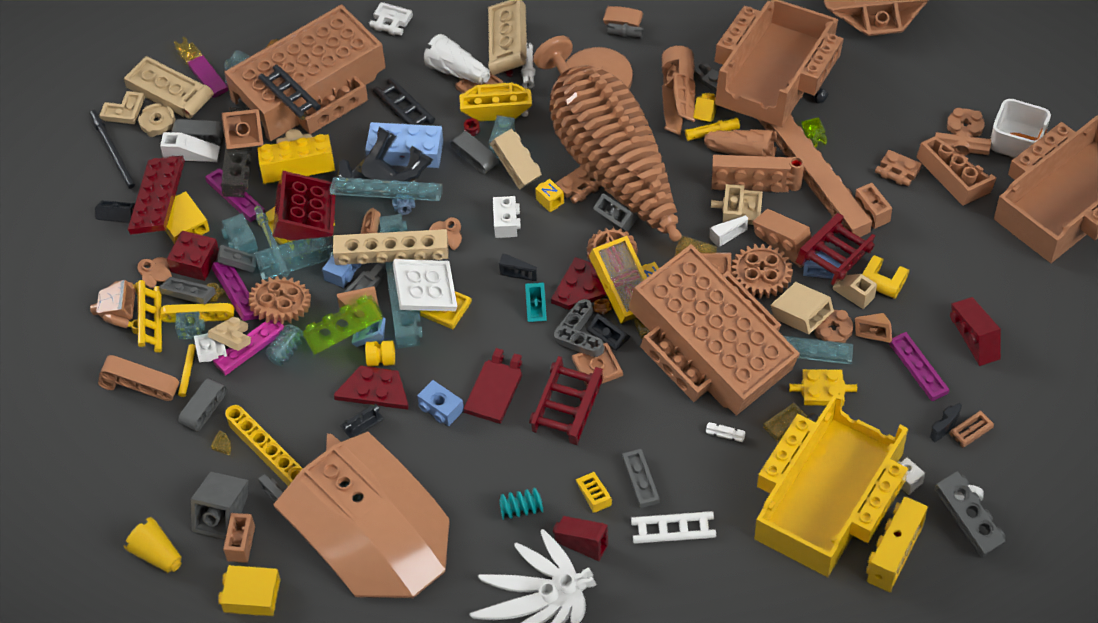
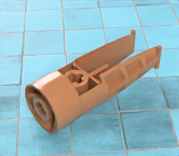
(678, 87)

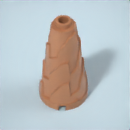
(743, 142)

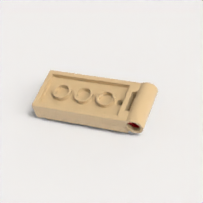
(507, 36)
(168, 87)

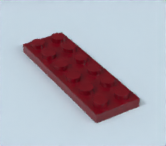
(156, 195)

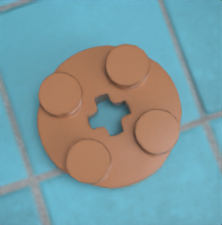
(971, 117)
(843, 330)

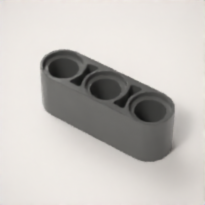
(204, 130)
(474, 152)
(202, 404)

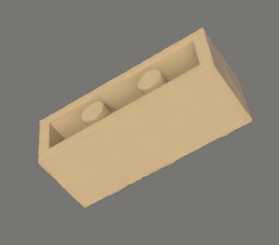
(516, 158)

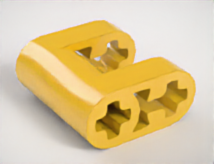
(885, 285)

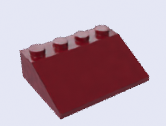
(303, 208)

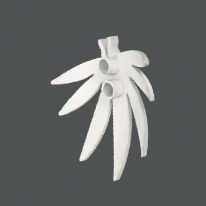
(561, 592)

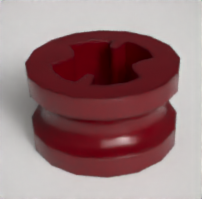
(472, 122)

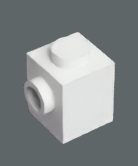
(914, 476)

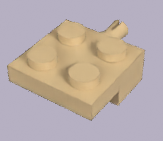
(739, 203)

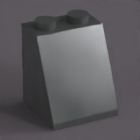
(215, 502)

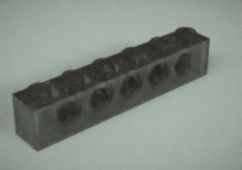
(236, 168)

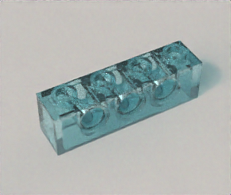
(296, 255)

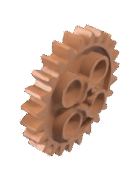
(758, 270)
(279, 300)

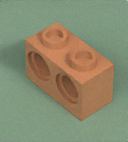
(874, 204)

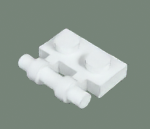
(391, 14)

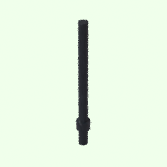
(100, 126)

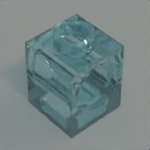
(183, 323)

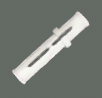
(528, 70)

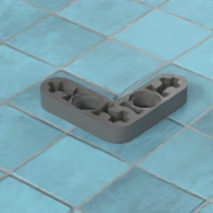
(573, 331)

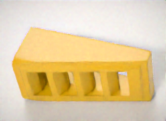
(599, 504)

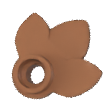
(453, 233)
(157, 272)

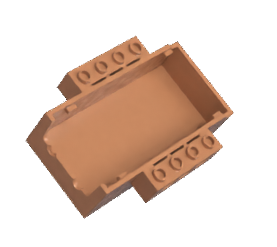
(326, 58)
(774, 59)
(1054, 191)
(710, 332)

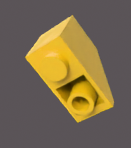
(705, 107)

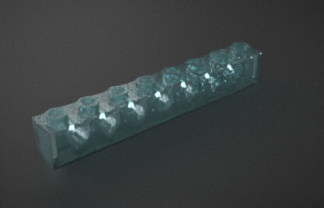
(405, 322)

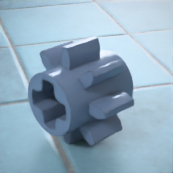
(403, 206)

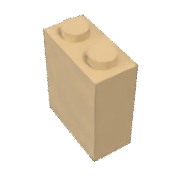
(802, 308)

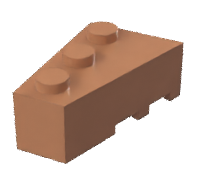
(782, 233)

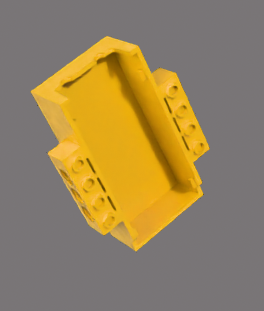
(827, 486)

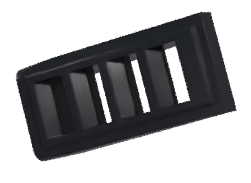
(517, 268)

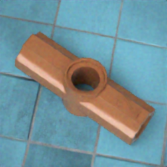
(965, 144)

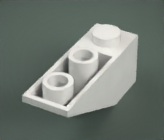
(190, 147)

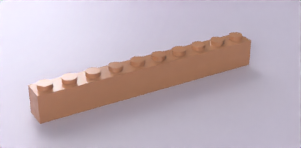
(821, 178)

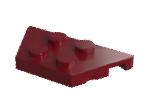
(373, 387)

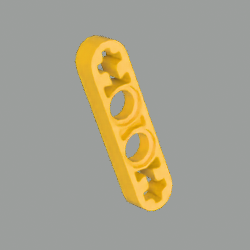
(216, 311)

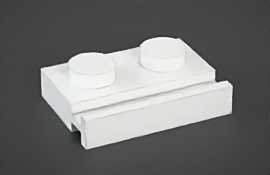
(208, 348)

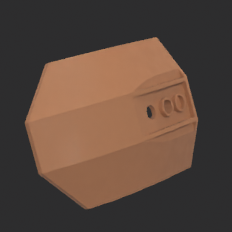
(378, 546)

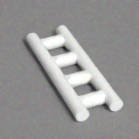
(662, 520)

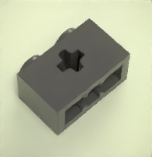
(615, 212)

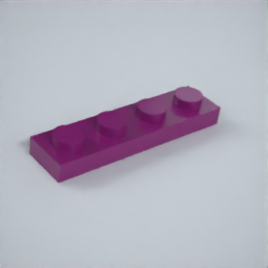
(241, 204)
(234, 289)
(919, 366)

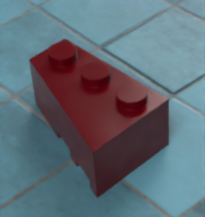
(977, 330)

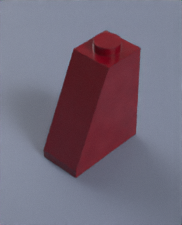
(582, 536)

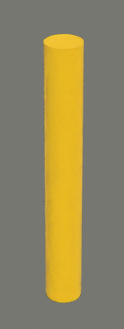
(187, 370)

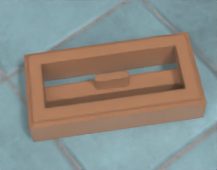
(960, 437)

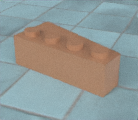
(955, 171)

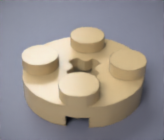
(152, 127)

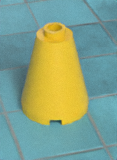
(153, 546)

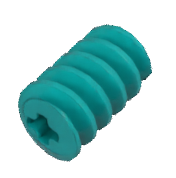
(520, 503)

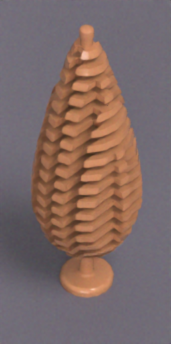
(609, 136)

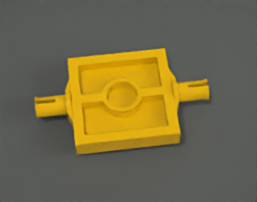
(820, 386)

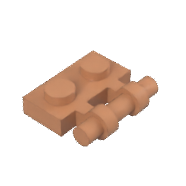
(897, 163)
(575, 182)

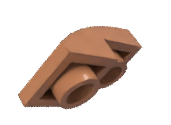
(623, 15)

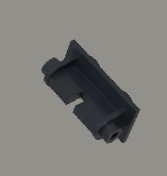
(362, 421)

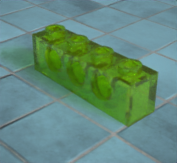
(320, 342)

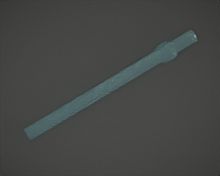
(262, 220)

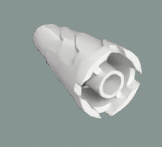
(451, 59)

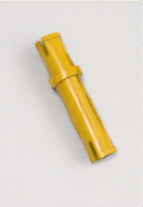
(700, 132)

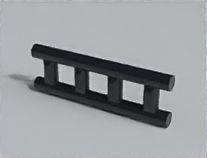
(403, 95)
(288, 101)

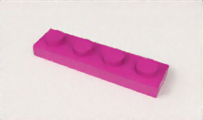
(260, 338)

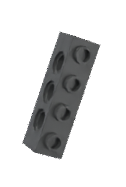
(982, 543)

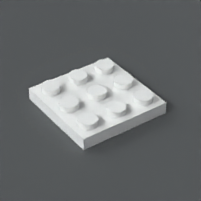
(424, 285)

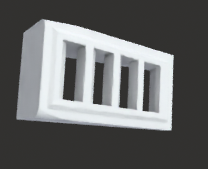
(728, 230)

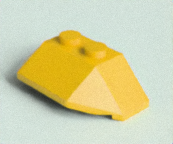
(495, 100)

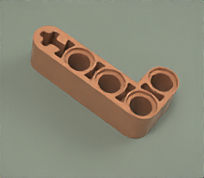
(137, 377)

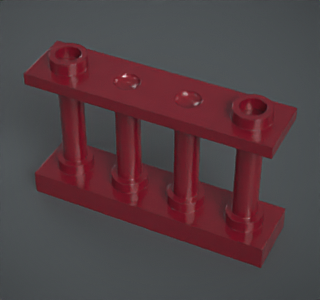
(826, 234)
(580, 413)

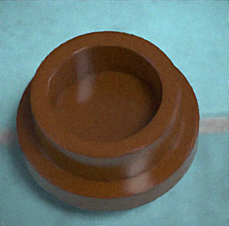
(602, 306)

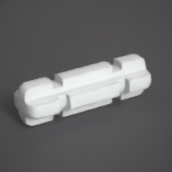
(725, 432)

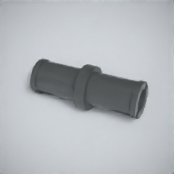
(625, 30)

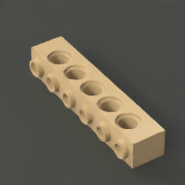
(390, 246)

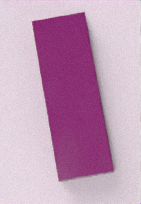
(207, 75)

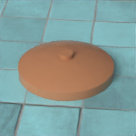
(604, 59)

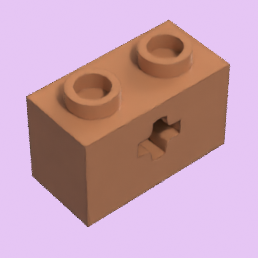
(239, 537)

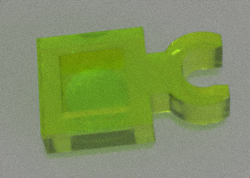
(814, 129)

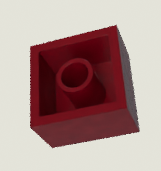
(193, 255)

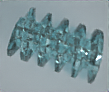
(284, 344)

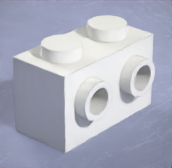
(505, 216)

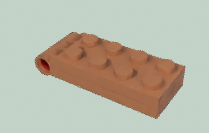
(758, 173)

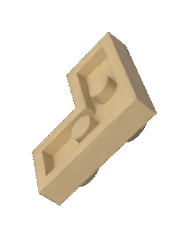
(125, 112)
(231, 333)

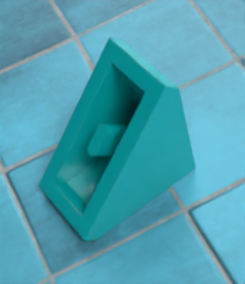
(535, 302)

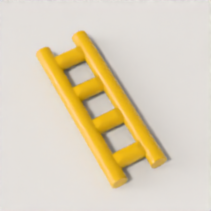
(143, 322)

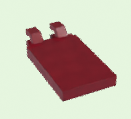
(494, 388)

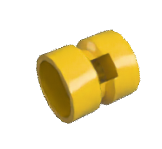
(380, 353)

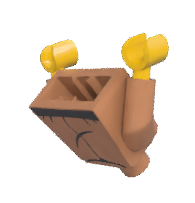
(117, 304)

